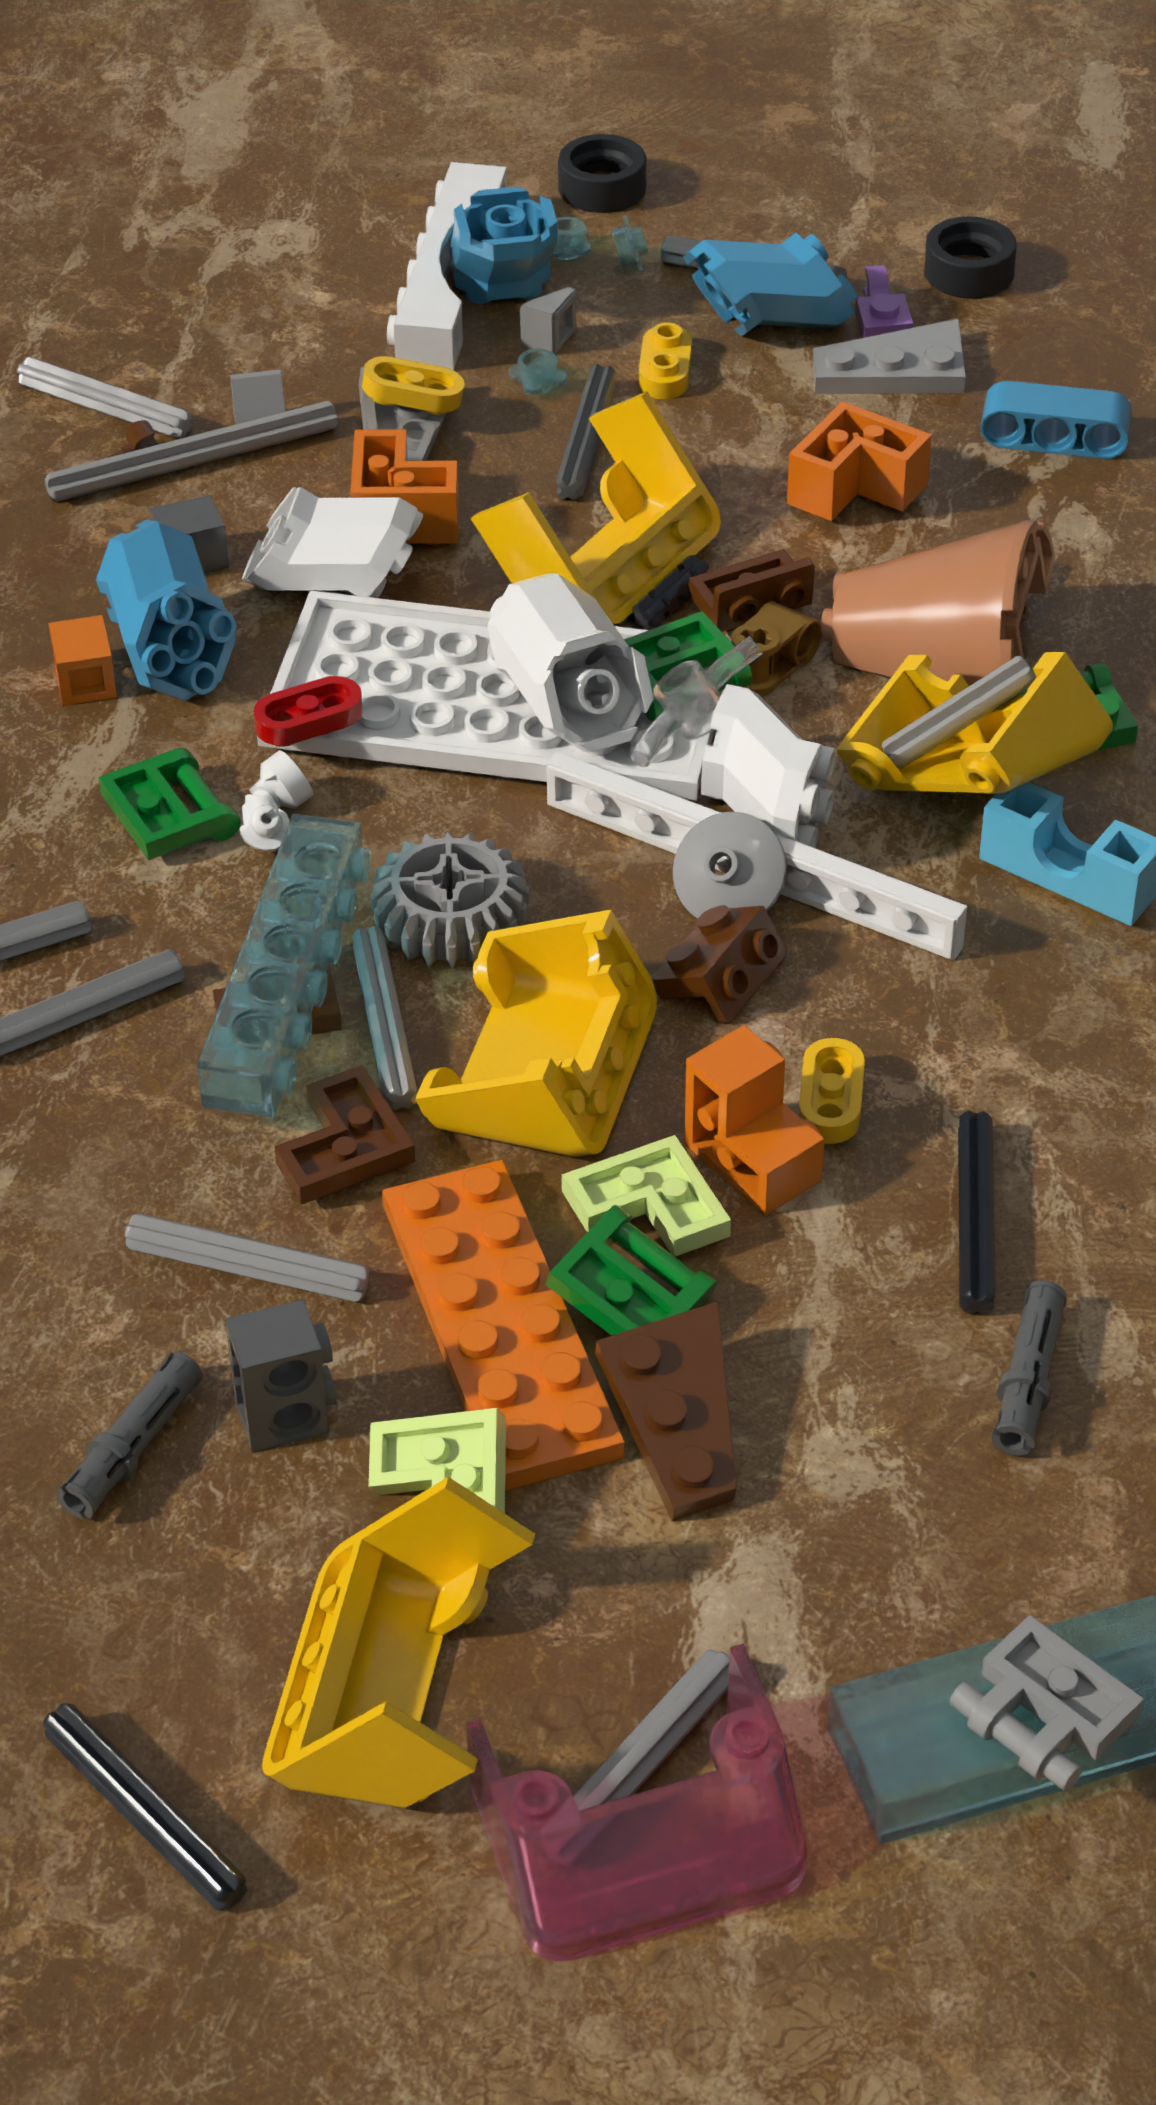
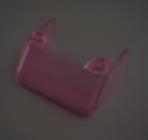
(651, 1856)

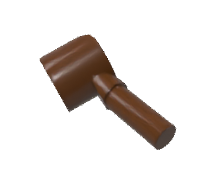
(139, 436)

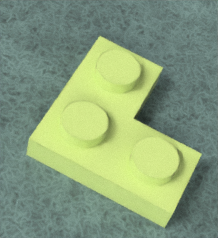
(653, 1182)
(427, 1449)

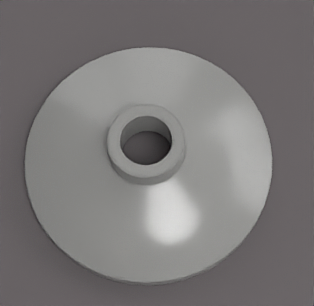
(756, 867)

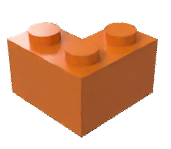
(854, 456)
(383, 470)
(742, 1124)

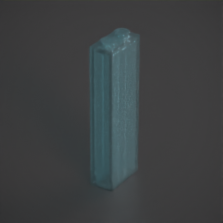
(924, 1766)

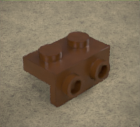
(740, 590)
(722, 959)

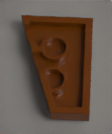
(676, 1406)

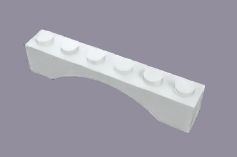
(427, 310)

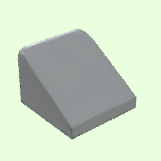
(548, 320)
(257, 395)

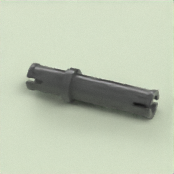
(1026, 1387)
(115, 1453)

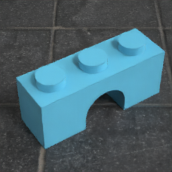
(1030, 839)

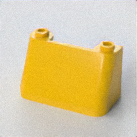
(1001, 751)
(557, 1041)

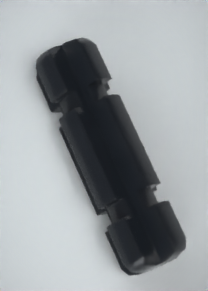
(667, 594)

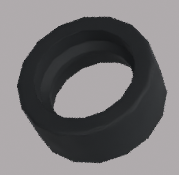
(602, 154)
(970, 237)

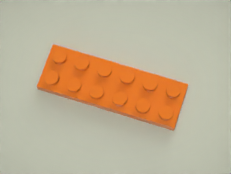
(500, 1323)

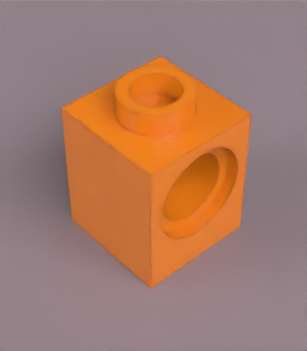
(82, 660)

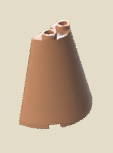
(943, 602)

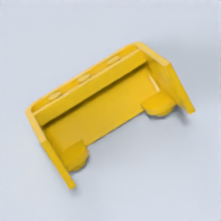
(655, 506)
(373, 1645)

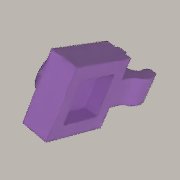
(878, 310)

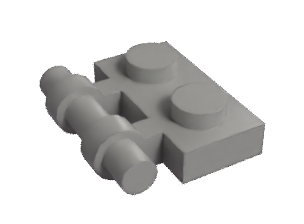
(1060, 1688)

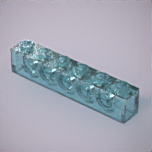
(283, 967)

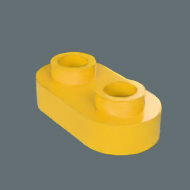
(665, 361)
(412, 384)
(832, 1088)

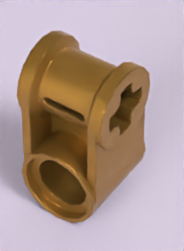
(784, 638)

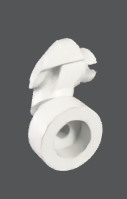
(279, 785)

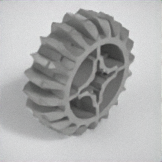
(415, 888)

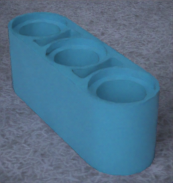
(1086, 424)

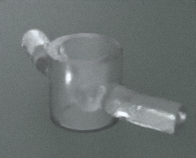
(690, 699)

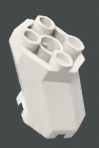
(333, 544)
(569, 662)
(767, 767)

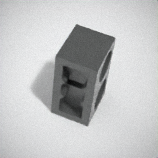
(280, 1374)

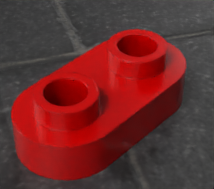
(308, 710)

